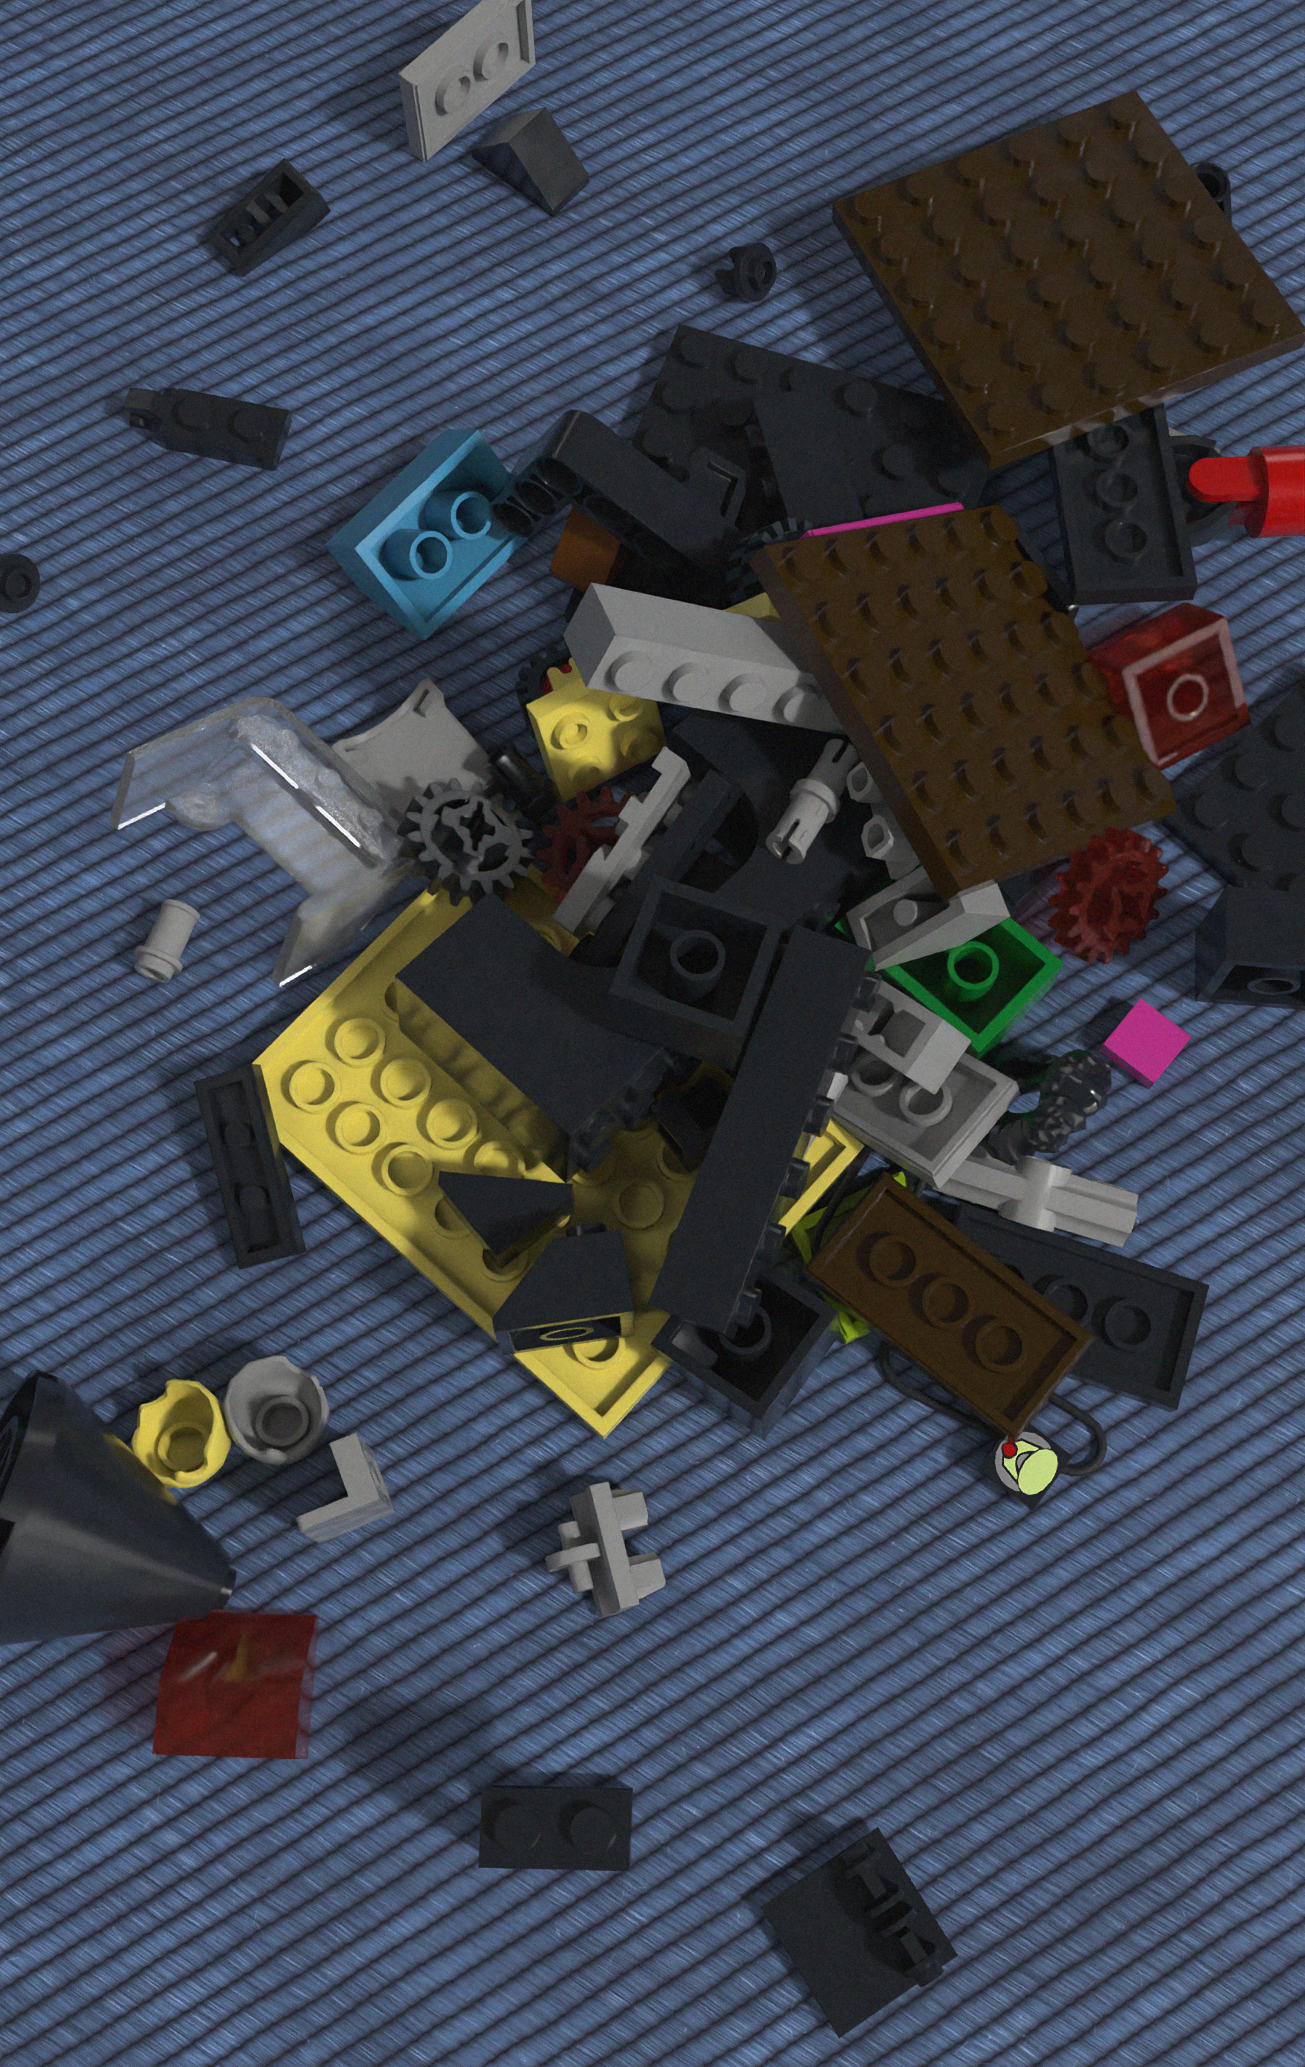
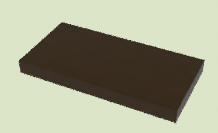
(948, 1307)

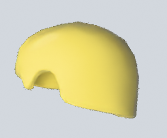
(182, 1434)

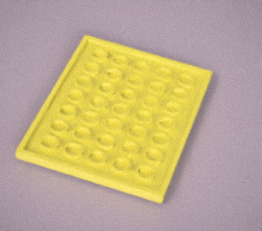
(386, 1119)

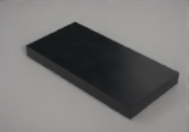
(1136, 1311)

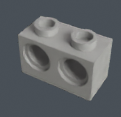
(910, 1038)

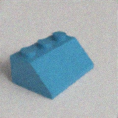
(429, 533)

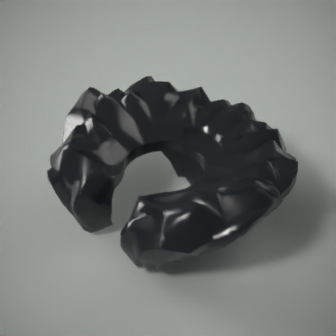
(1069, 1092)

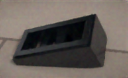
(269, 194)

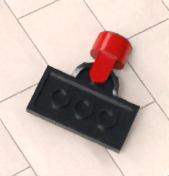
(1142, 499)

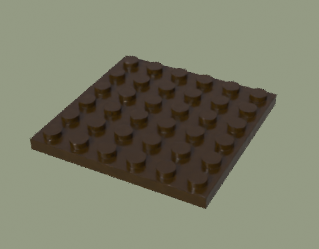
(1066, 278)
(964, 693)

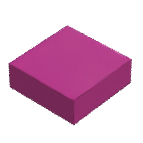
(1145, 1043)

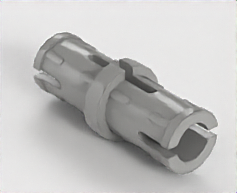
(813, 802)

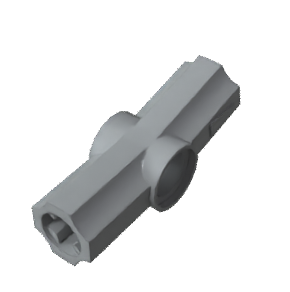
(1045, 1196)

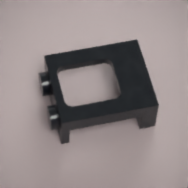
(556, 1828)

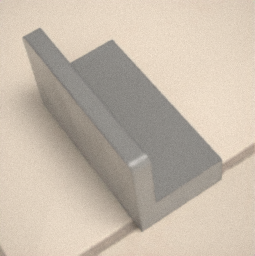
(366, 1491)

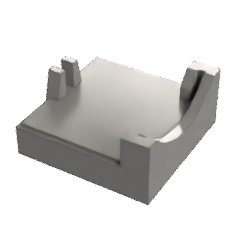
(415, 748)

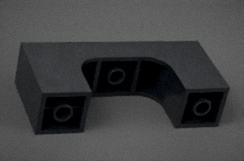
(528, 1022)

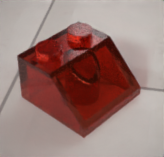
(1176, 682)
(238, 1687)

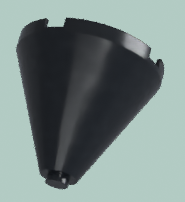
(91, 1529)

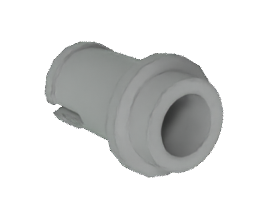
(166, 941)

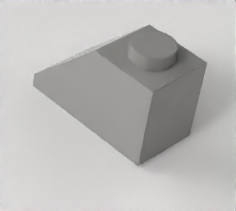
(914, 922)

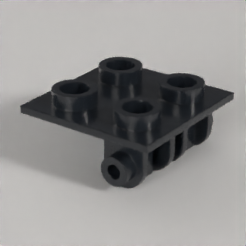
(859, 1932)

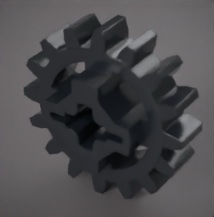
(465, 842)

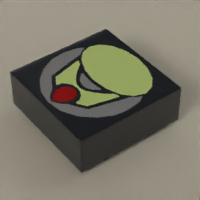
(1026, 1466)

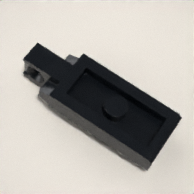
(211, 425)

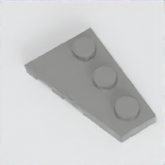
(589, 898)

